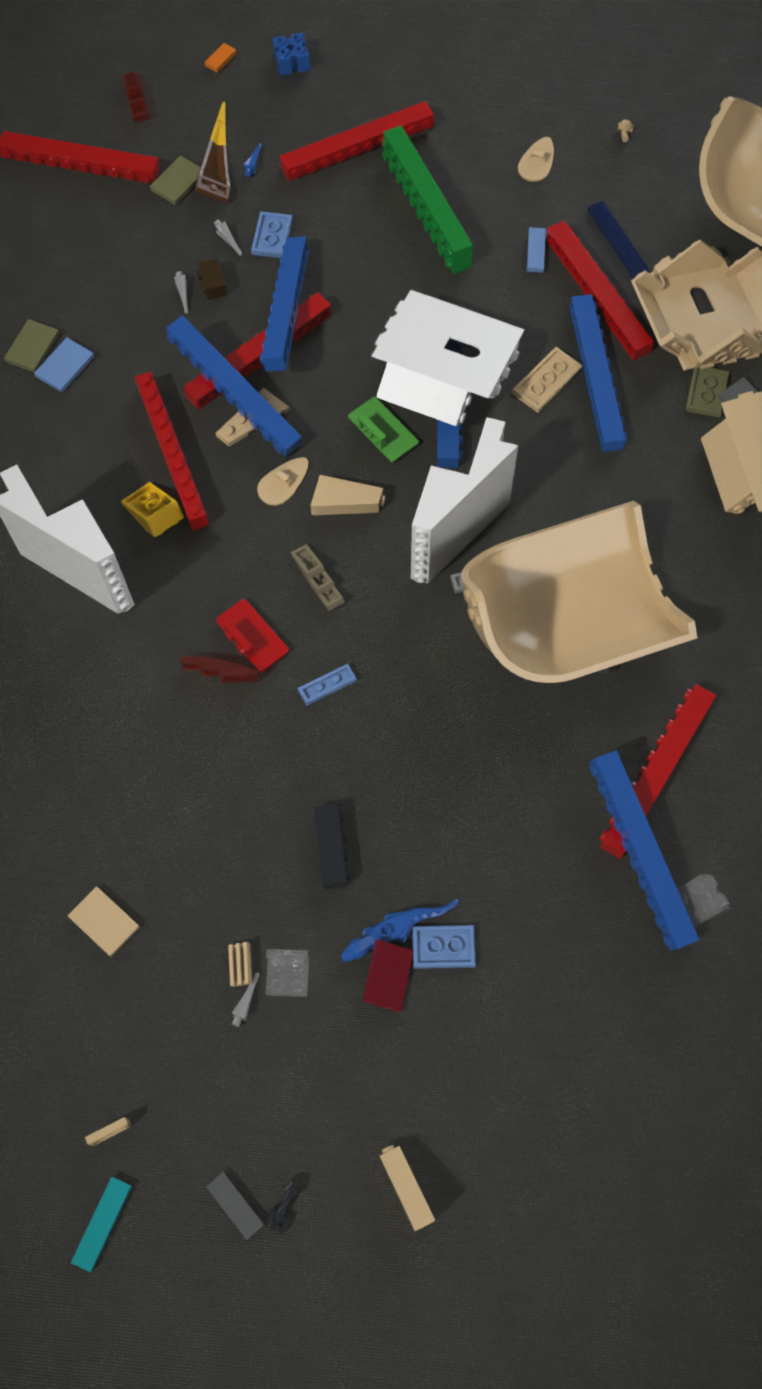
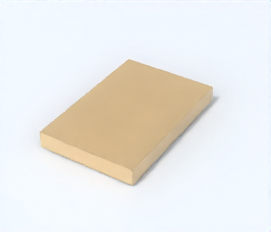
(103, 921)

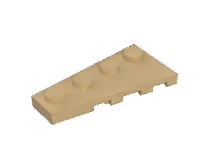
(239, 426)

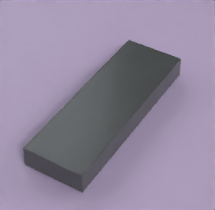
(235, 1206)

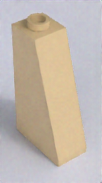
(345, 497)
(406, 1188)

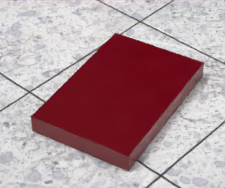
(387, 976)

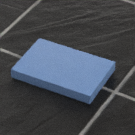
(271, 234)
(64, 364)
(443, 946)

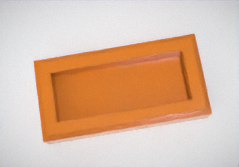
(220, 57)

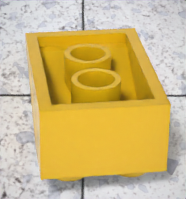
(153, 509)

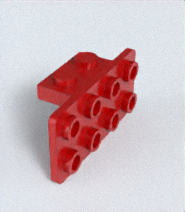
(252, 635)

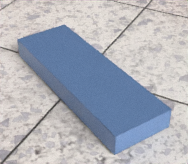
(536, 249)
(327, 684)

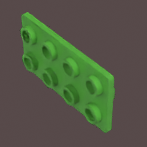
(383, 429)

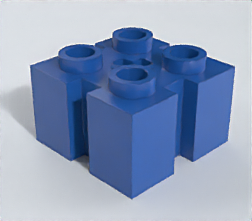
(291, 54)

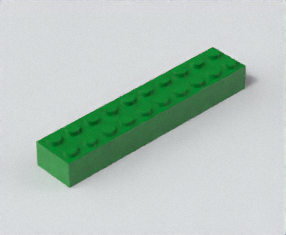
(427, 200)

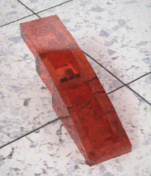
(135, 96)
(227, 671)

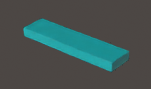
(101, 1224)

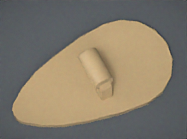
(537, 161)
(282, 482)

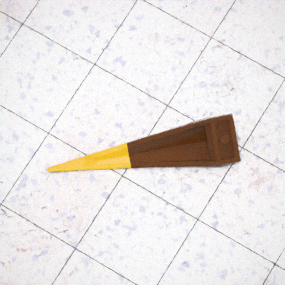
(213, 173)

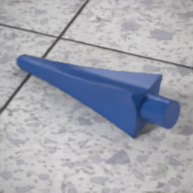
(251, 163)

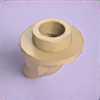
(625, 128)

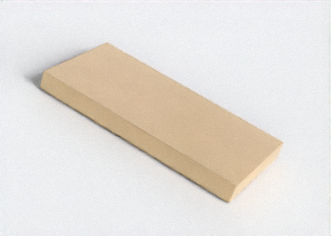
(547, 379)

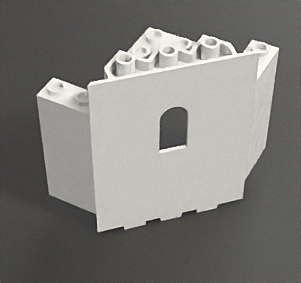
(435, 379)

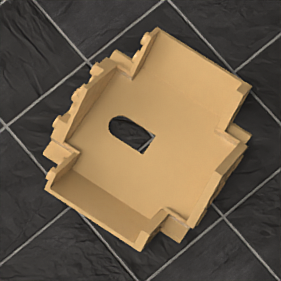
(733, 291)
(736, 453)

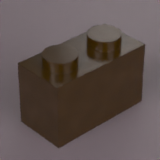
(212, 279)

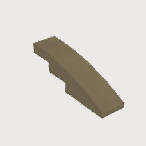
(317, 577)

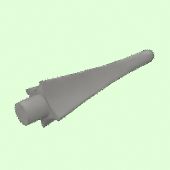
(224, 232)
(181, 283)
(241, 1010)

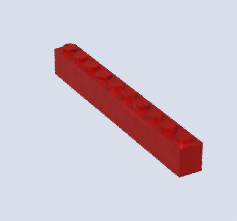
(354, 141)
(79, 157)
(595, 282)
(247, 357)
(171, 451)
(663, 759)

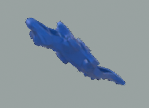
(392, 929)

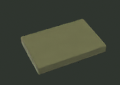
(176, 180)
(31, 345)
(704, 391)

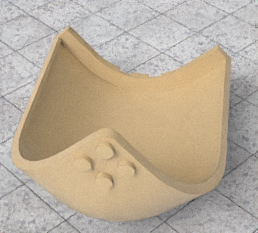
(733, 167)
(573, 598)

